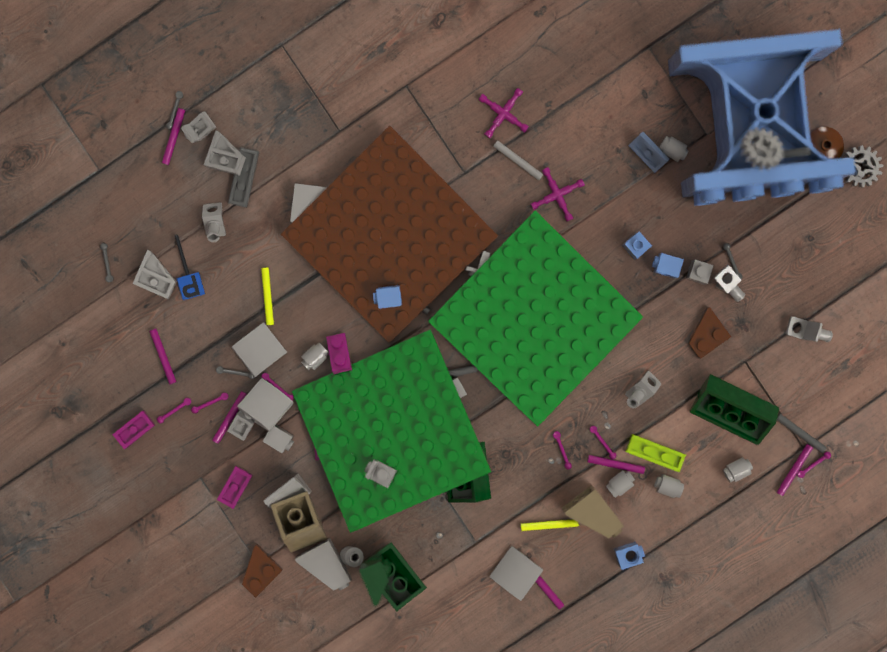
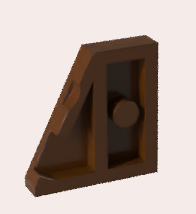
(708, 334)
(260, 571)

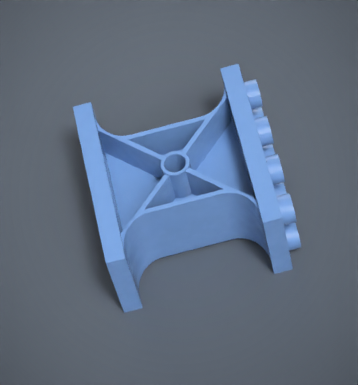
(760, 87)

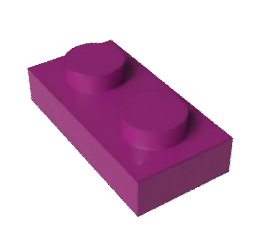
(339, 353)
(134, 429)
(234, 487)

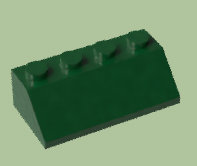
(734, 410)

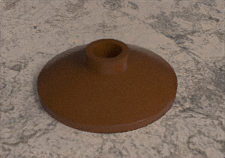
(829, 135)

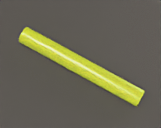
(267, 296)
(549, 525)

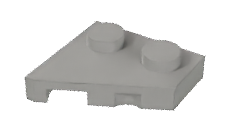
(224, 155)
(154, 276)

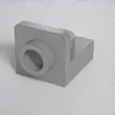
(241, 425)
(380, 473)

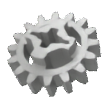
(762, 148)
(870, 169)

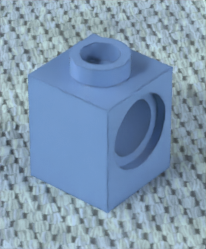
(636, 245)
(667, 265)
(388, 296)
(621, 551)

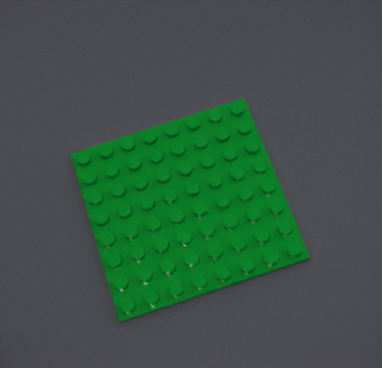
(535, 318)
(392, 411)

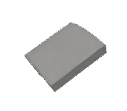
(259, 349)
(265, 404)
(516, 573)

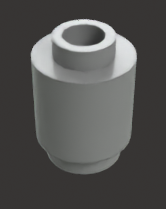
(674, 148)
(314, 356)
(738, 470)
(620, 483)
(669, 486)
(346, 556)

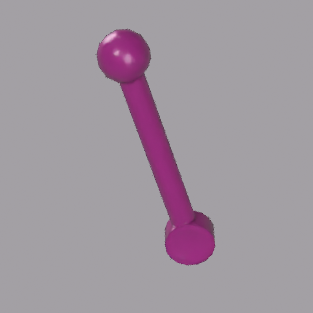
(265, 376)
(224, 396)
(187, 401)
(593, 429)
(557, 435)
(801, 474)

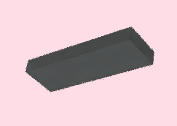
(242, 184)

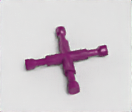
(503, 113)
(557, 194)

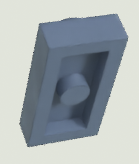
(648, 152)

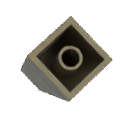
(594, 513)
(298, 522)

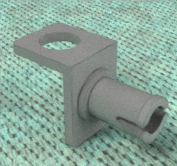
(213, 222)
(729, 283)
(809, 330)
(642, 390)

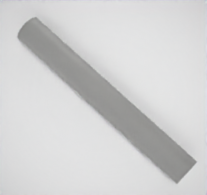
(518, 160)

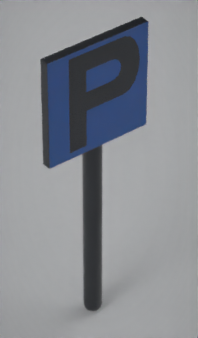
(191, 284)

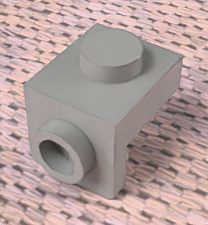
(198, 128)
(485, 256)

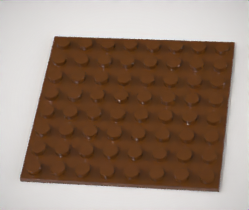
(389, 226)

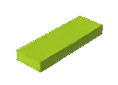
(655, 453)

